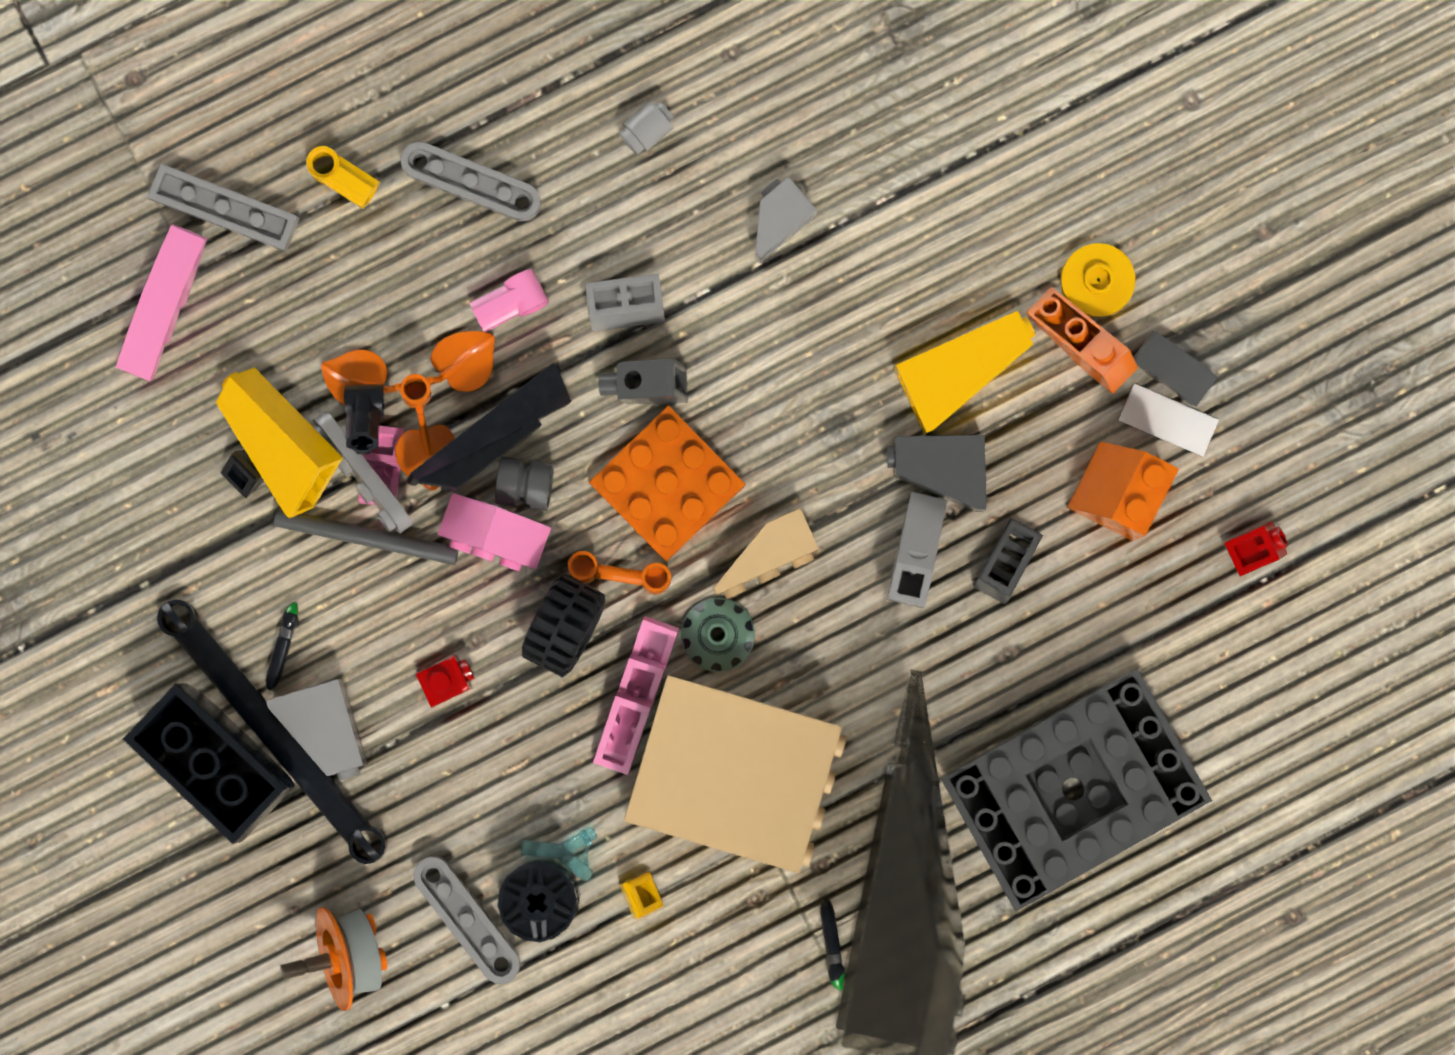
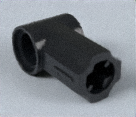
(363, 412)

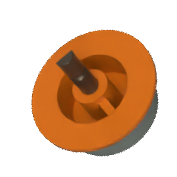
(345, 955)

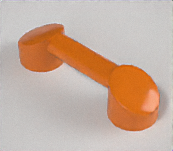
(654, 577)

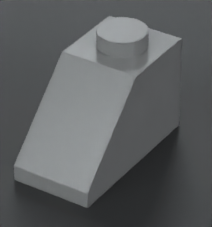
(781, 215)

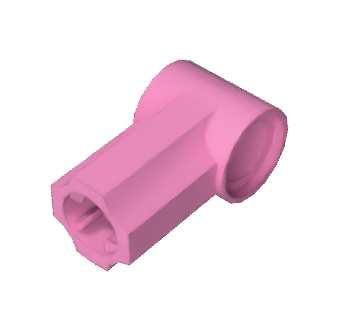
(519, 296)

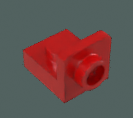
(1257, 548)
(446, 680)

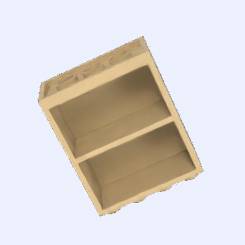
(735, 774)

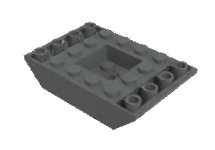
(1130, 779)

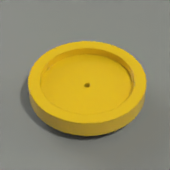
(1103, 263)

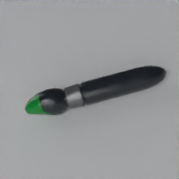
(282, 645)
(836, 969)

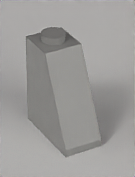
(323, 726)

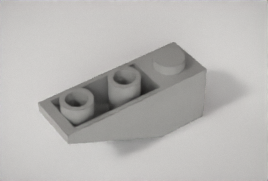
(917, 550)

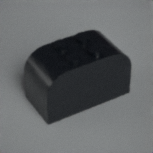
(210, 761)

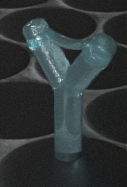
(564, 851)

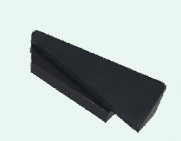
(494, 433)

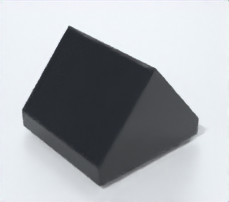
(242, 473)

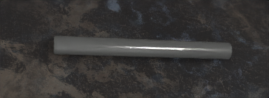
(367, 537)

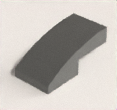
(1174, 368)

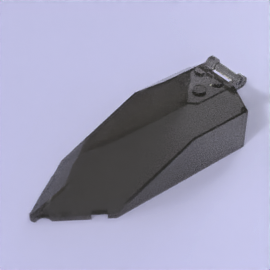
(908, 925)

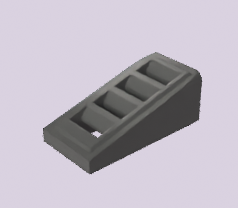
(994, 588)

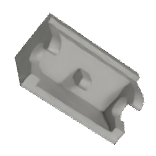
(625, 302)

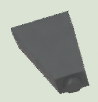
(944, 466)

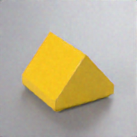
(641, 895)

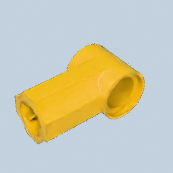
(344, 177)

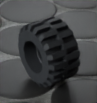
(563, 625)

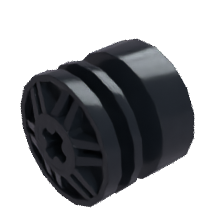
(561, 900)

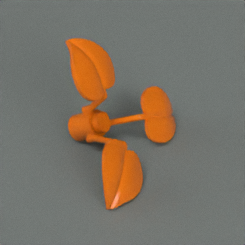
(461, 358)

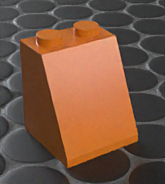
(1123, 489)

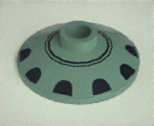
(738, 634)

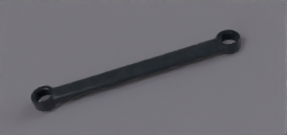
(277, 739)

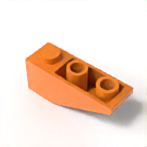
(1083, 340)

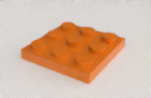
(667, 483)

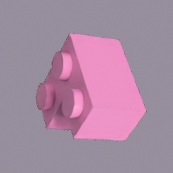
(493, 533)

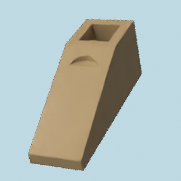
(776, 545)

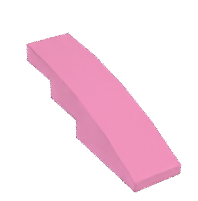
(161, 302)
(636, 695)

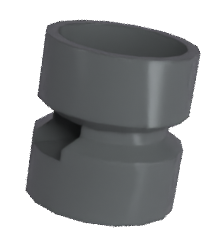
(524, 483)

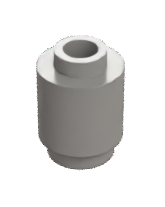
(646, 127)

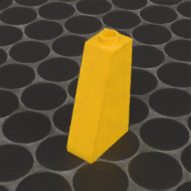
(954, 372)
(278, 440)

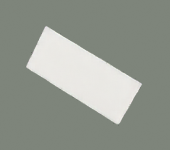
(1168, 420)

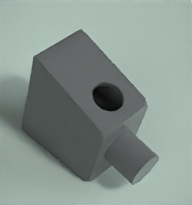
(661, 382)

